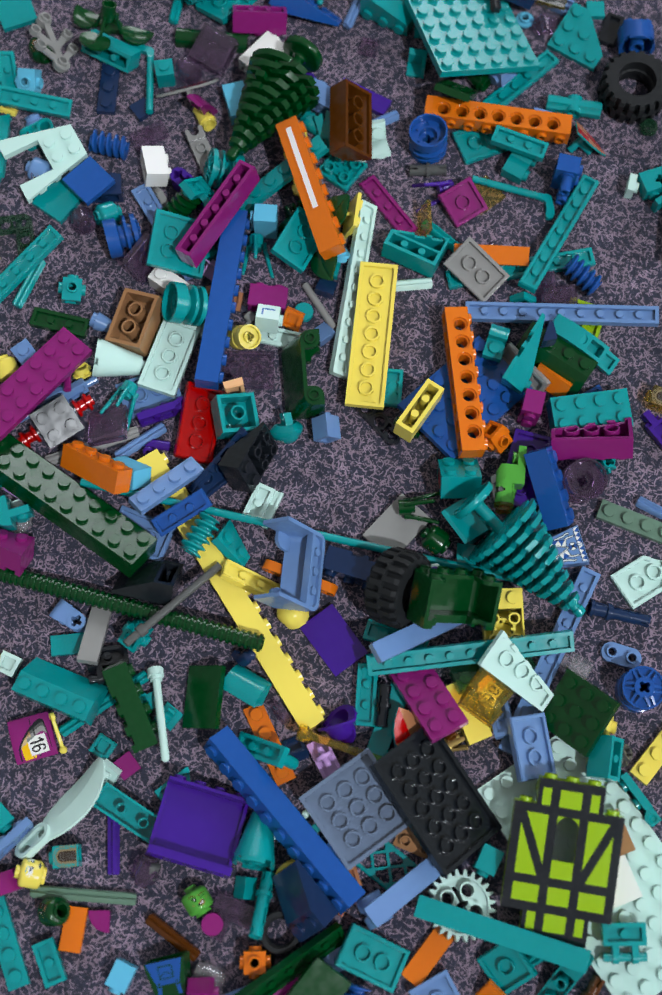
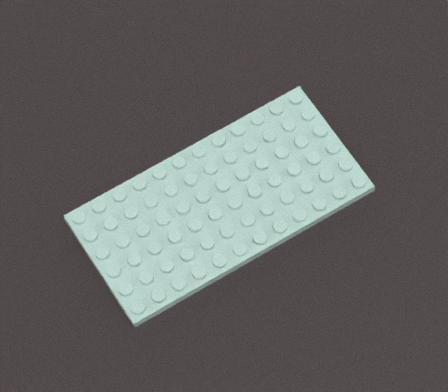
(644, 862)

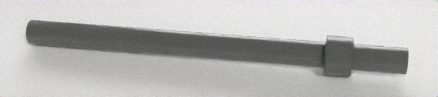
(142, 629)

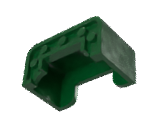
(453, 597)

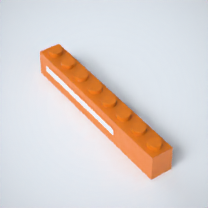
(310, 188)

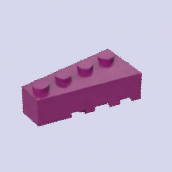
(594, 441)

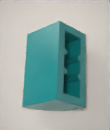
(247, 686)

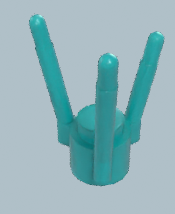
(256, 245)
(126, 392)

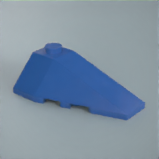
(309, 10)

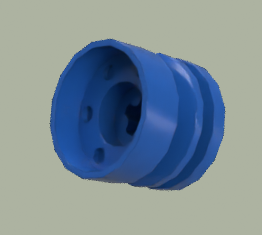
(428, 138)
(121, 235)
(628, 691)

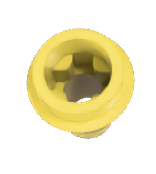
(207, 121)

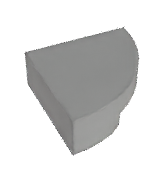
(160, 195)

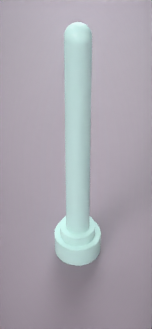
(155, 676)

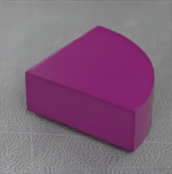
(100, 919)

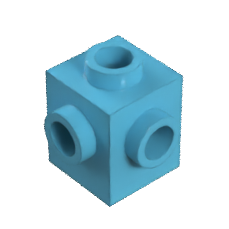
(29, 79)

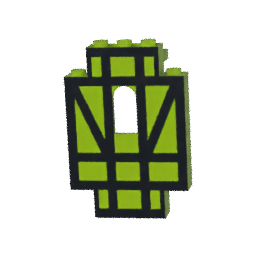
(555, 894)

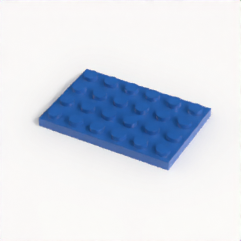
(496, 400)

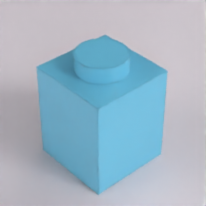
(121, 976)

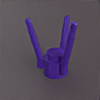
(440, 186)

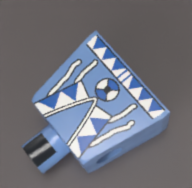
(571, 548)

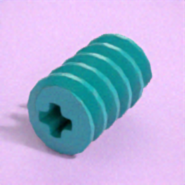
(199, 534)

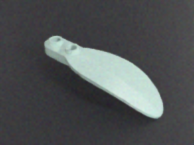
(66, 812)

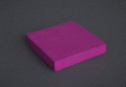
(462, 202)

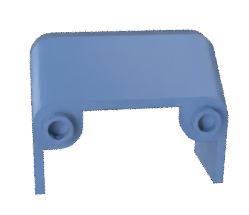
(301, 566)

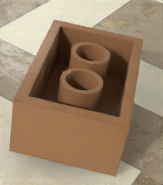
(135, 321)

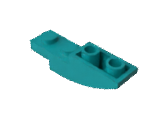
(586, 343)

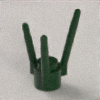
(407, 506)

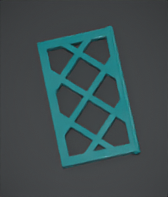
(371, 871)

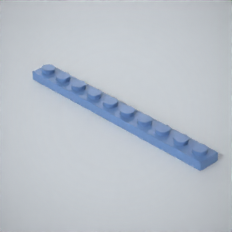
(579, 313)
(549, 664)

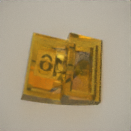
(485, 697)

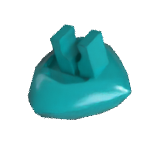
(288, 430)

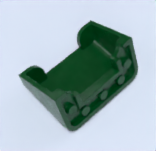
(301, 399)

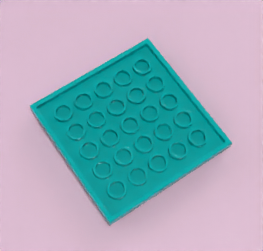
(470, 39)

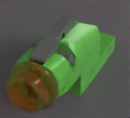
(507, 481)

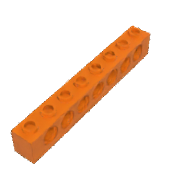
(504, 114)
(466, 446)

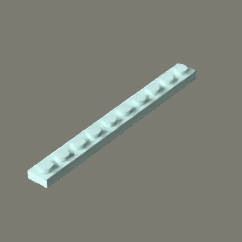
(359, 252)

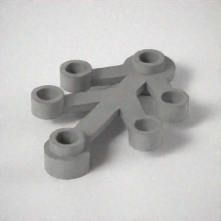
(60, 62)

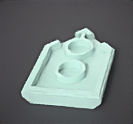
(639, 580)

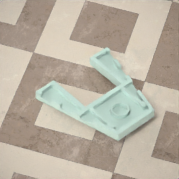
(61, 149)

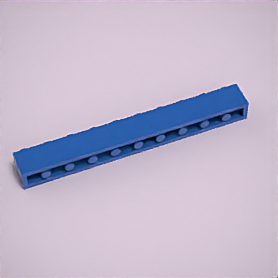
(221, 303)
(283, 819)

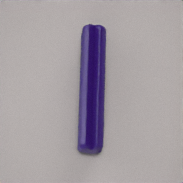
(113, 847)

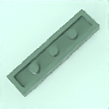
(630, 521)

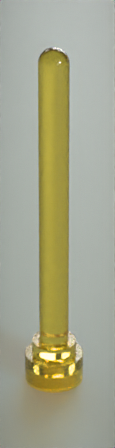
(306, 734)

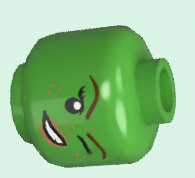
(197, 900)

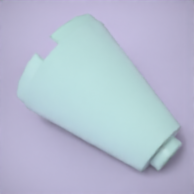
(116, 361)

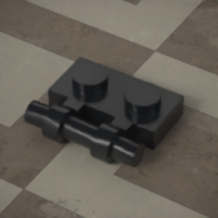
(108, 657)

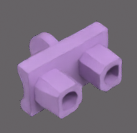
(323, 758)

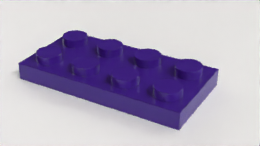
(533, 442)

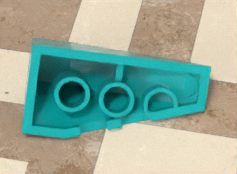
(521, 368)

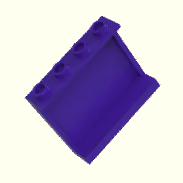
(198, 826)

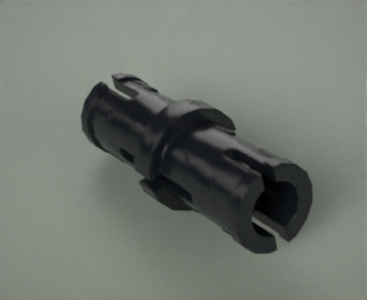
(383, 705)

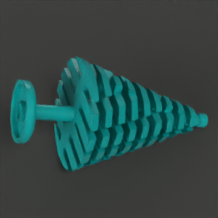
(520, 551)

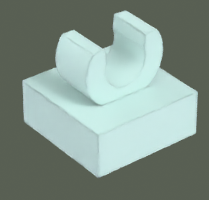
(112, 772)

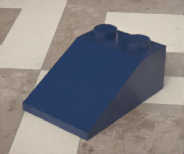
(302, 901)

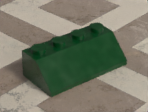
(563, 360)

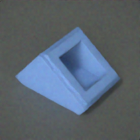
(326, 333)

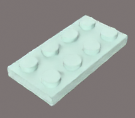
(169, 358)

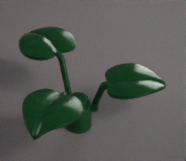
(88, 19)
(319, 266)

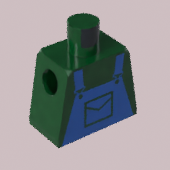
(169, 973)

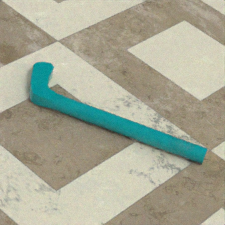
(149, 52)
(545, 198)

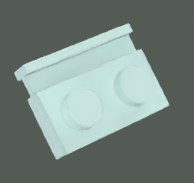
(263, 502)

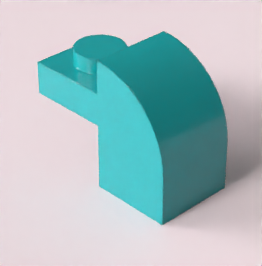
(495, 343)
(10, 516)

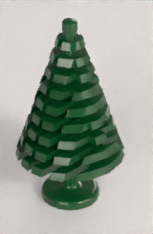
(274, 92)

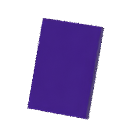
(333, 640)

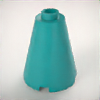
(256, 846)

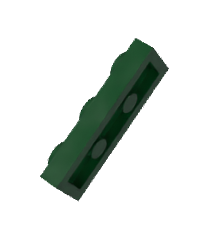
(54, 321)

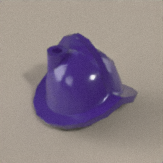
(341, 724)

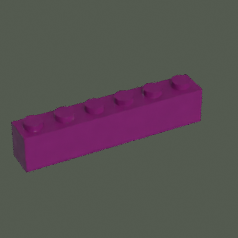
(217, 213)

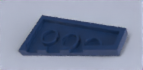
(212, 477)

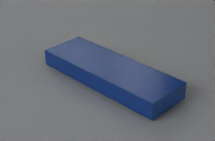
(181, 512)

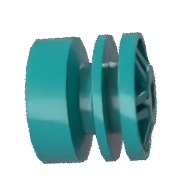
(217, 167)
(184, 304)

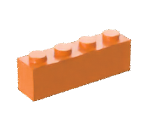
(96, 467)

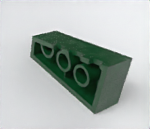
(131, 705)

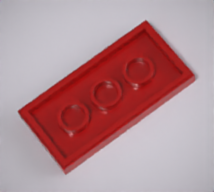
(196, 427)

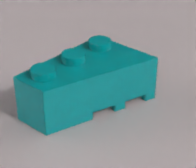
(388, 14)
(414, 251)

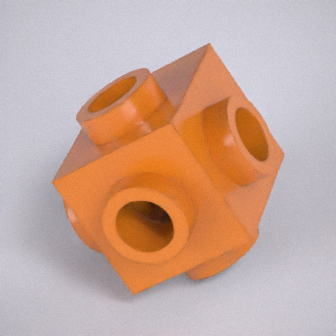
(497, 437)
(258, 953)

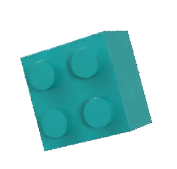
(233, 412)
(458, 477)

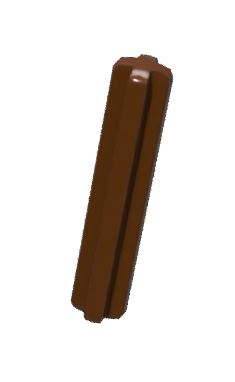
(172, 936)

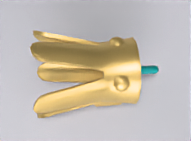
(457, 740)

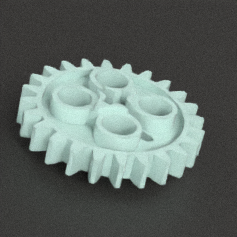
(478, 898)

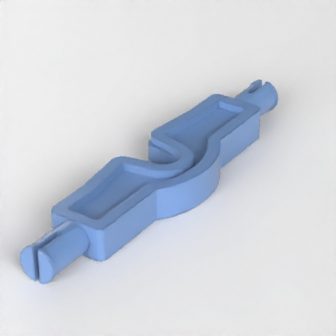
(77, 388)

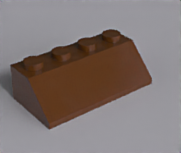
(350, 122)

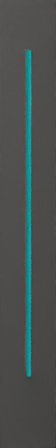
(328, 536)

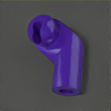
(156, 444)

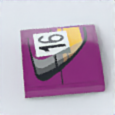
(32, 737)

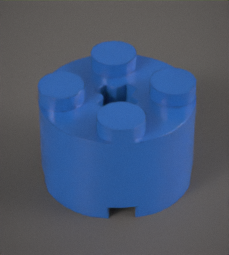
(636, 35)

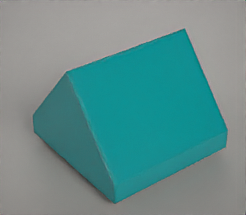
(245, 888)

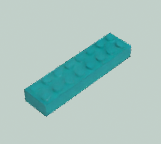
(126, 811)

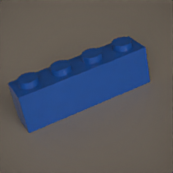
(549, 488)

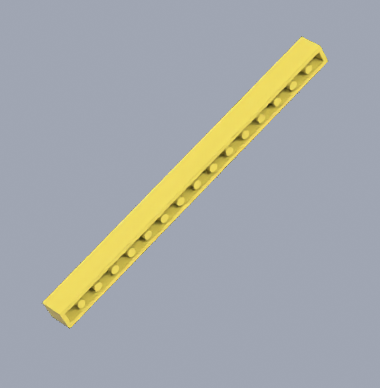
(246, 616)

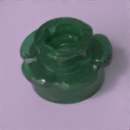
(652, 124)

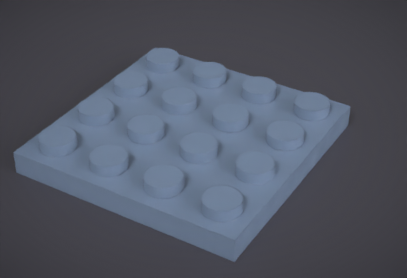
(354, 810)

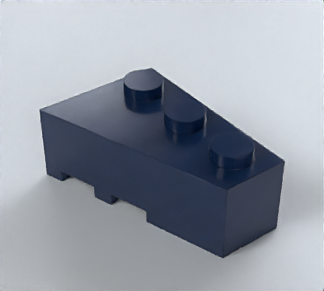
(347, 566)

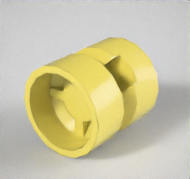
(244, 337)

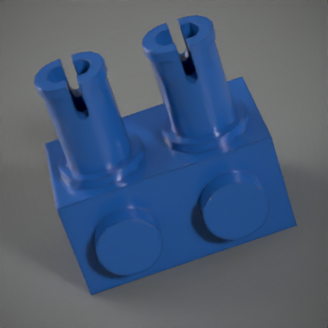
(566, 176)

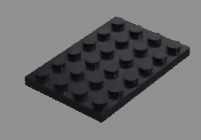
(436, 800)

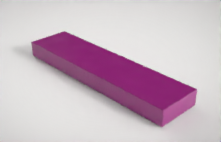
(387, 205)

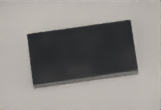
(609, 30)

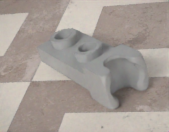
(199, 146)

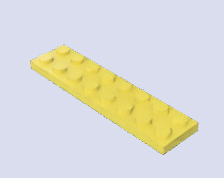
(371, 336)

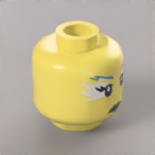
(30, 873)

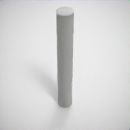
(319, 306)

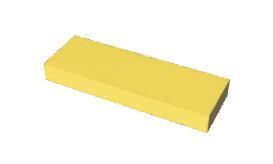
(246, 578)

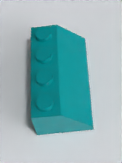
(60, 690)

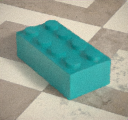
(588, 408)

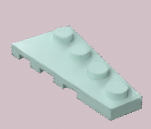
(513, 670)

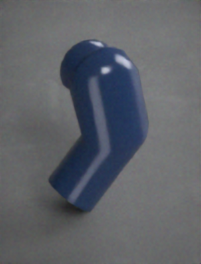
(243, 658)

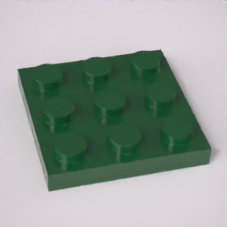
(579, 712)

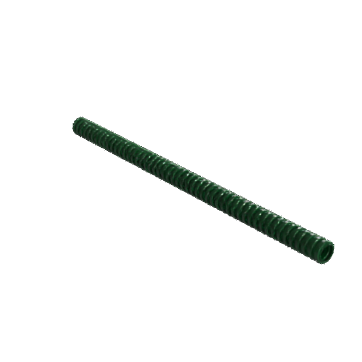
(133, 608)

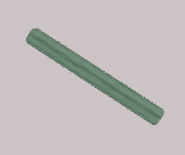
(85, 895)

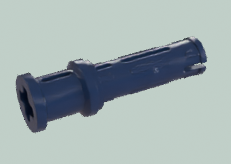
(610, 612)

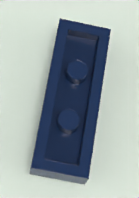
(108, 90)

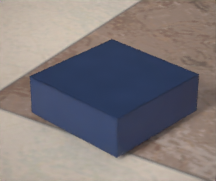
(139, 109)

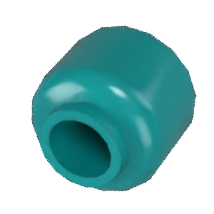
(107, 210)

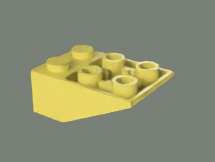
(509, 615)

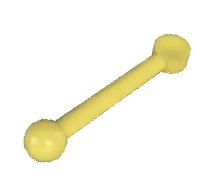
(63, 749)

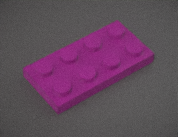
(430, 702)

